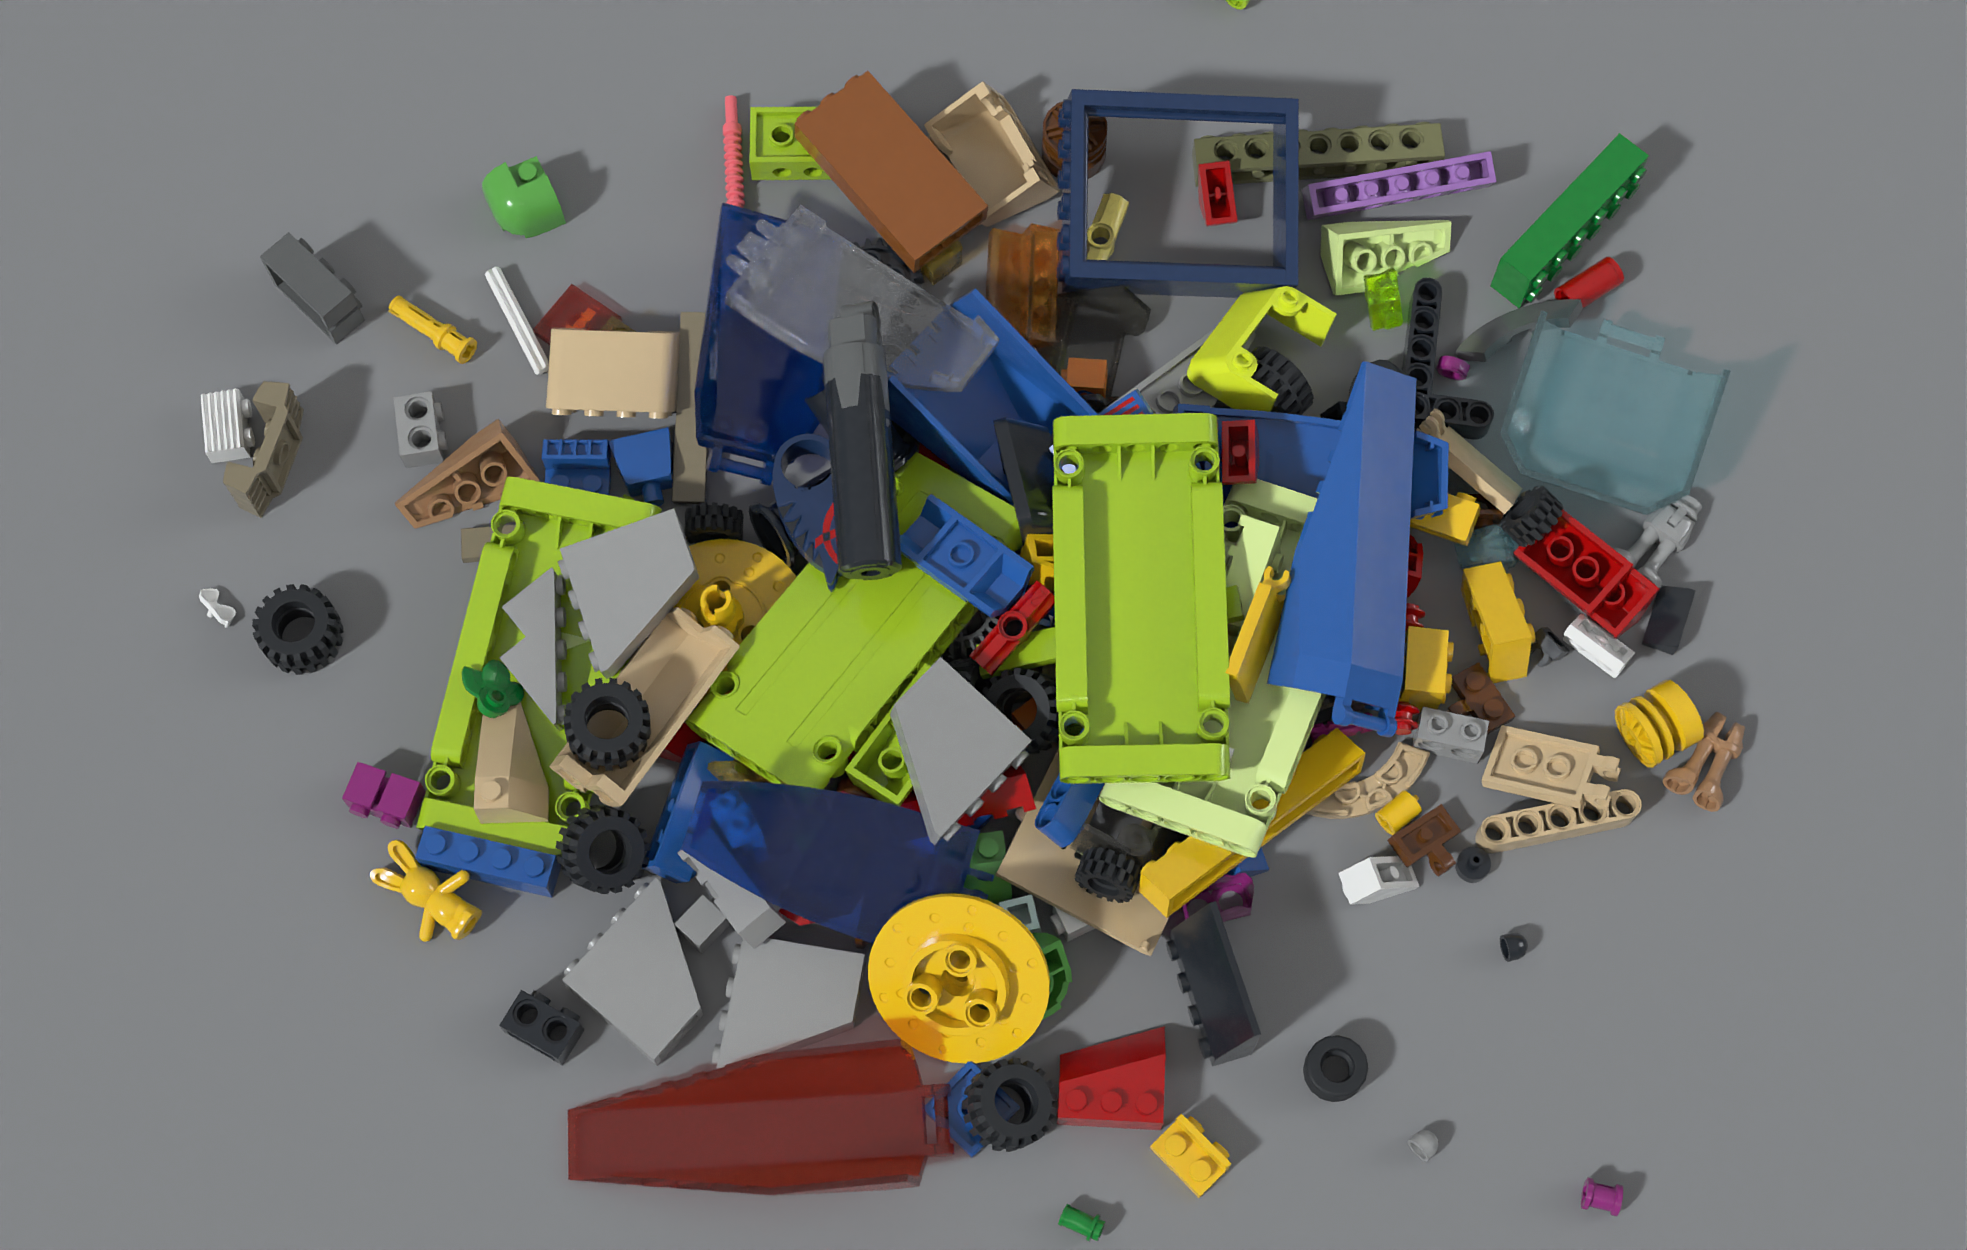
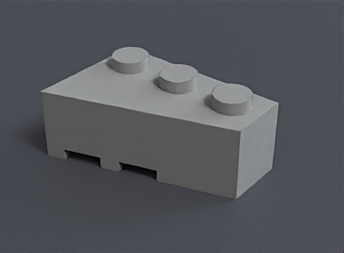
(746, 912)

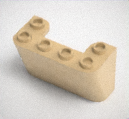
(613, 372)

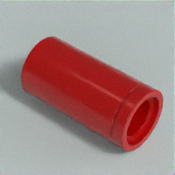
(1592, 282)

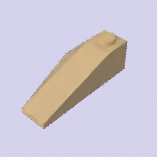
(509, 772)

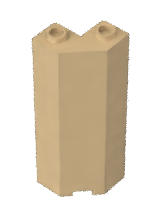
(672, 675)

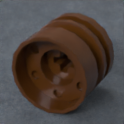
(1096, 142)

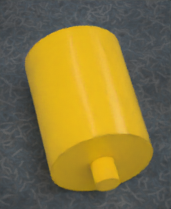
(1398, 812)

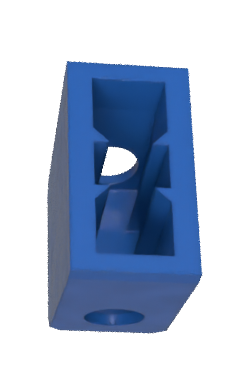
(645, 463)

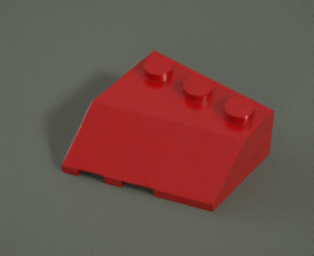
(1114, 1083)

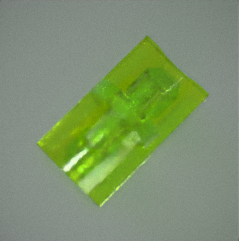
(1383, 300)

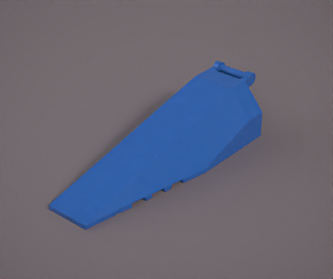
(1350, 567)

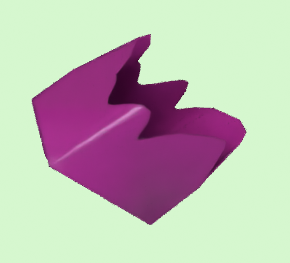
(1225, 884)

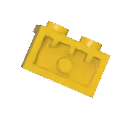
(1191, 1154)

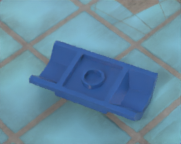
(965, 558)

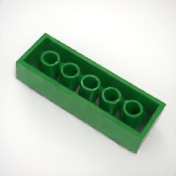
(1570, 221)

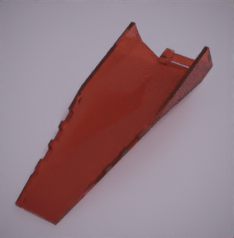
(770, 1126)

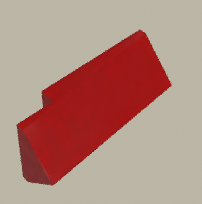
(1590, 575)

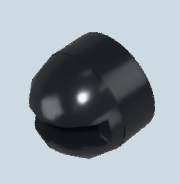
(1513, 946)

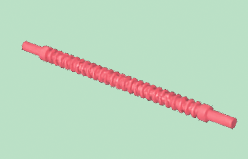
(732, 131)

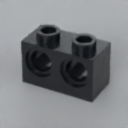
(538, 1032)

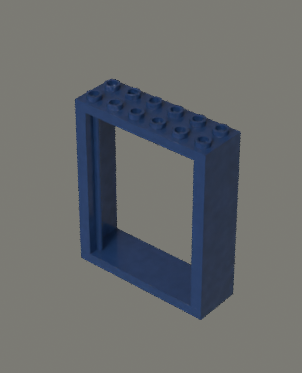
(1170, 278)

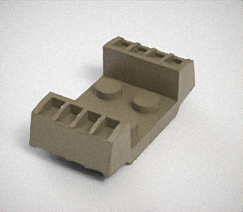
(272, 461)

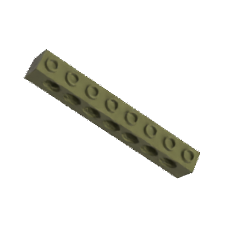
(1334, 161)

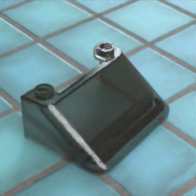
(1094, 327)

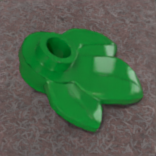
(492, 688)

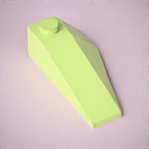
(1372, 247)

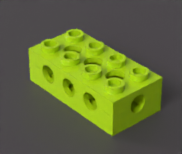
(775, 150)

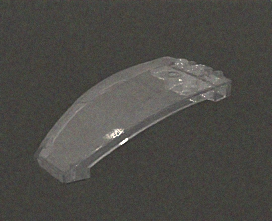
(812, 272)

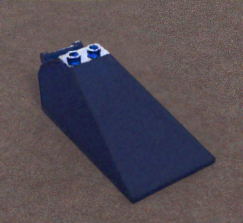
(746, 378)

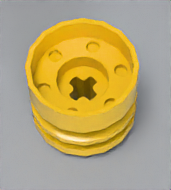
(1659, 723)

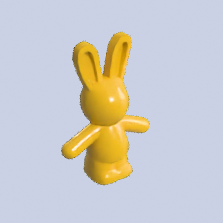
(423, 889)

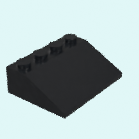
(1213, 986)

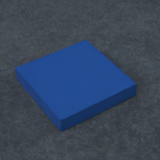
(958, 1129)

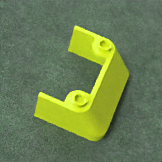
(1227, 368)

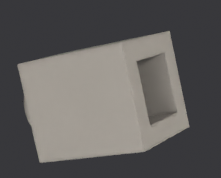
(702, 924)

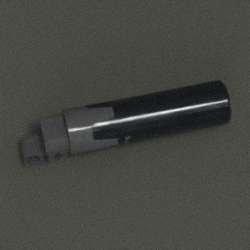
(861, 445)

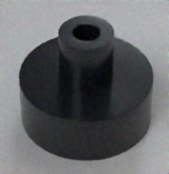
(1473, 864)

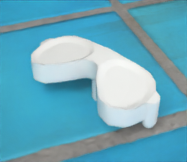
(223, 613)

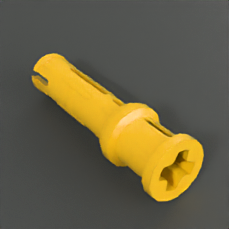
(443, 335)

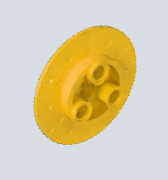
(751, 581)
(964, 957)

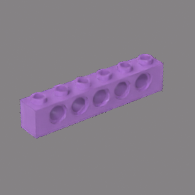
(1398, 185)

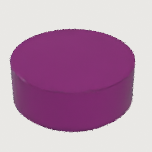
(1452, 368)

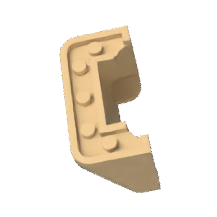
(992, 153)

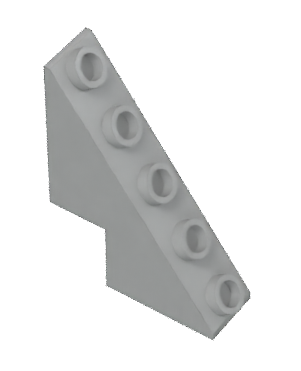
(539, 656)

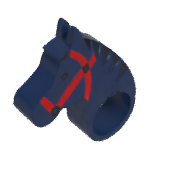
(805, 512)

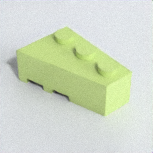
(1253, 553)

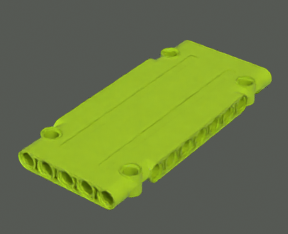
(545, 521)
(1140, 599)
(836, 662)

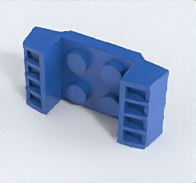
(578, 464)

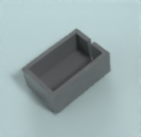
(313, 287)

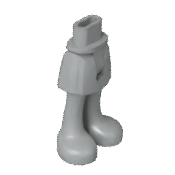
(1669, 529)

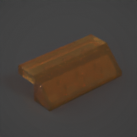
(1024, 281)

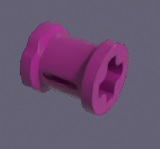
(1602, 1196)

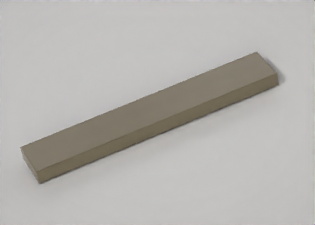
(689, 458)

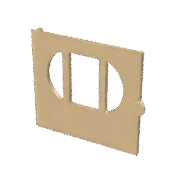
(1049, 874)

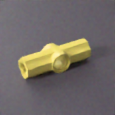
(1106, 225)

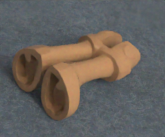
(1683, 779)

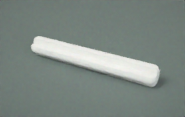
(517, 320)

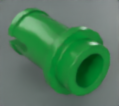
(1082, 1222)

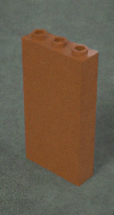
(890, 170)

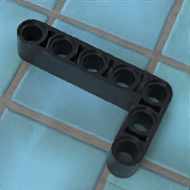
(1423, 367)

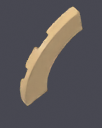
(1376, 791)

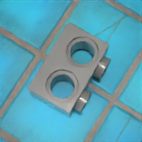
(414, 430)
(1451, 735)

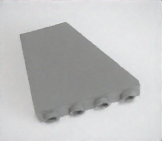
(627, 584)
(953, 747)
(639, 976)
(787, 998)

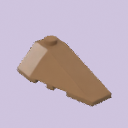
(467, 477)

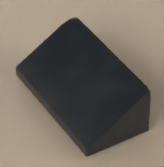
(1668, 618)

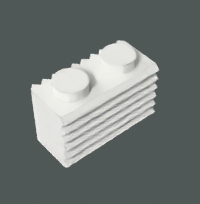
(226, 426)

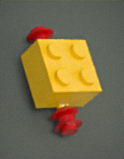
(1424, 670)

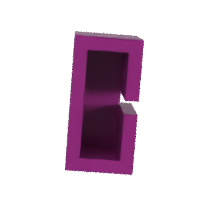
(391, 799)

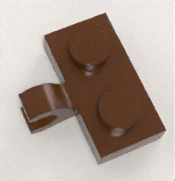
(1480, 698)
(1427, 838)

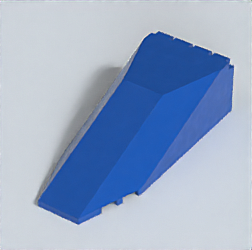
(1009, 384)

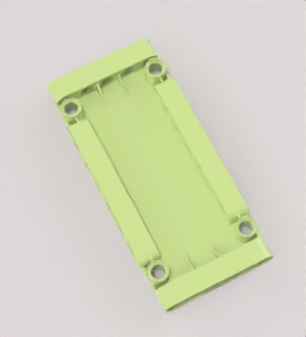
(1264, 734)

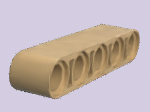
(1545, 831)

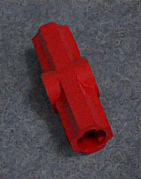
(997, 644)

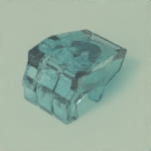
(1487, 546)

